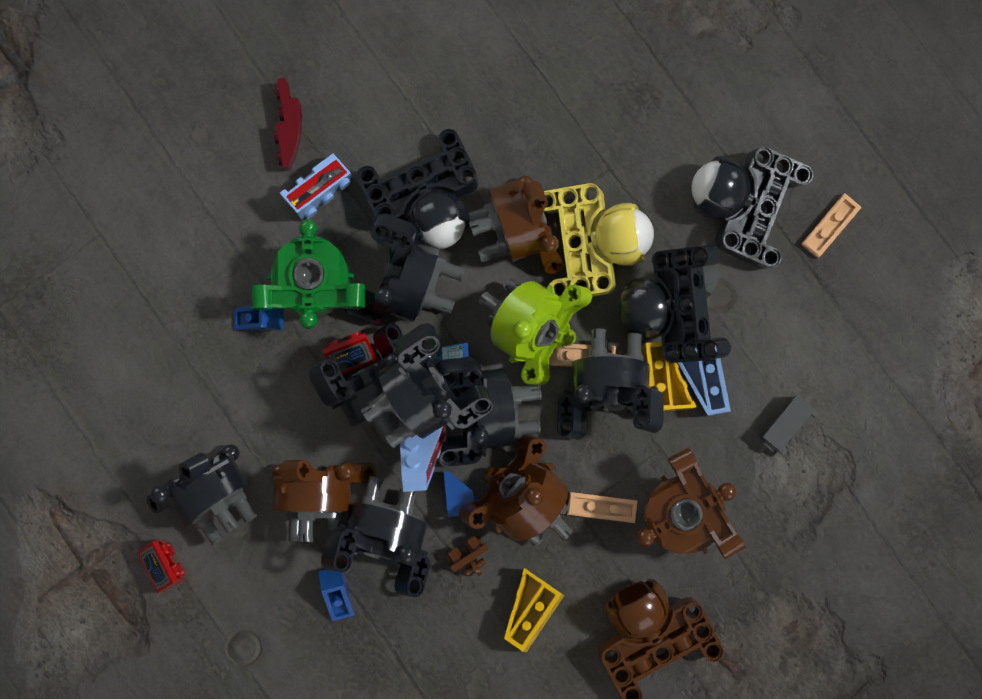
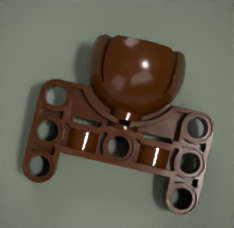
(646, 626)

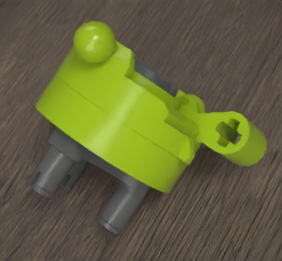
(534, 324)

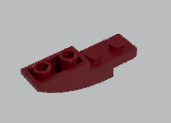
(288, 132)

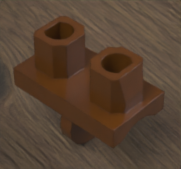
(458, 561)

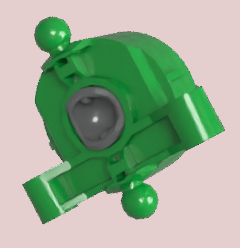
(309, 279)

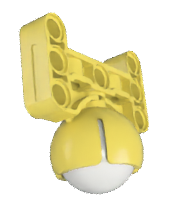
(610, 236)

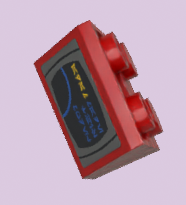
(351, 354)
(161, 565)

